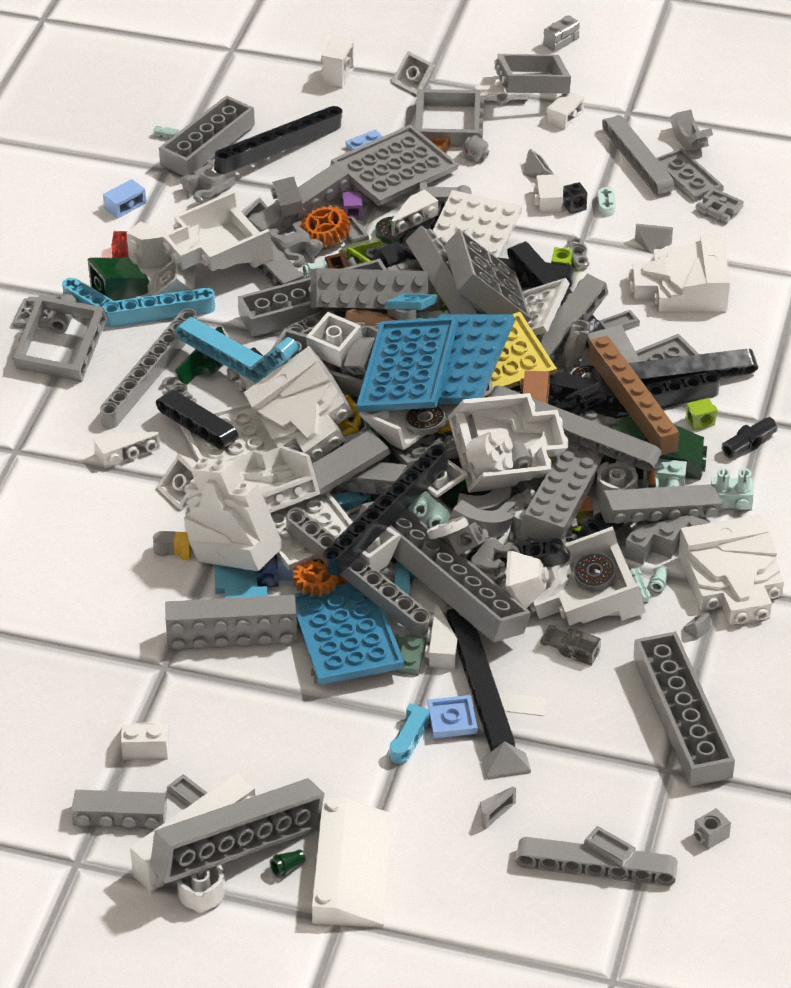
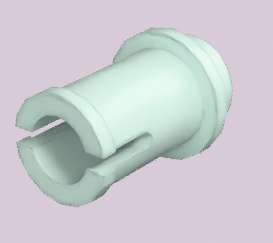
(308, 267)
(658, 582)

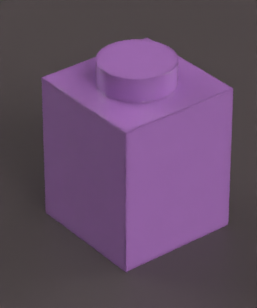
(353, 204)

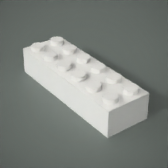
(227, 793)

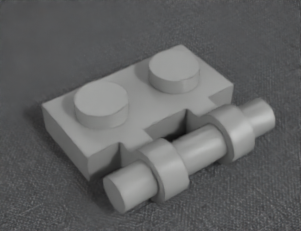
(724, 202)

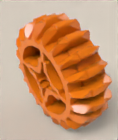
(323, 227)

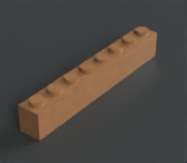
(633, 394)

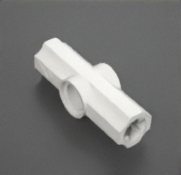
(498, 94)

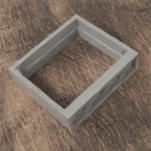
(556, 83)
(443, 97)
(54, 368)

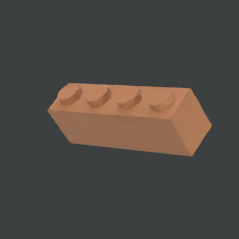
(537, 384)

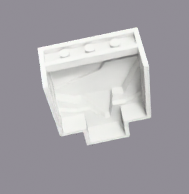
(217, 237)
(684, 277)
(301, 405)
(515, 419)
(281, 474)
(228, 518)
(732, 567)
(580, 605)

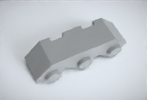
(658, 537)

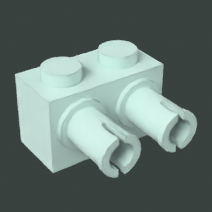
(668, 473)
(734, 492)
(430, 509)

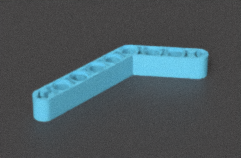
(142, 308)
(233, 353)

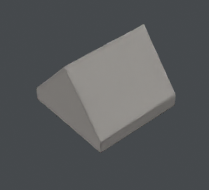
(698, 625)

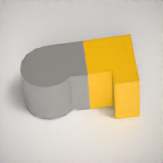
(172, 543)

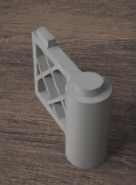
(55, 320)

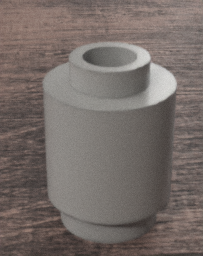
(520, 456)

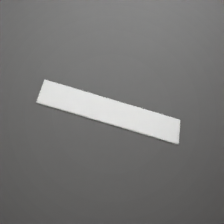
(517, 702)

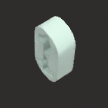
(606, 201)

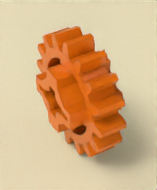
(314, 579)

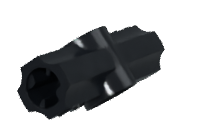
(749, 437)

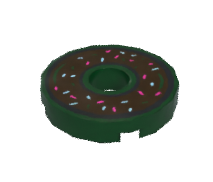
(383, 231)

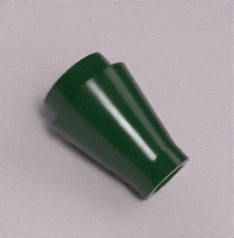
(284, 863)

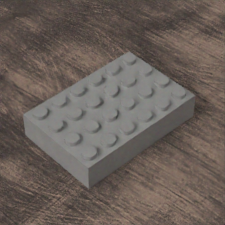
(484, 277)

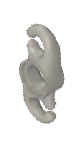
(580, 246)
(178, 386)

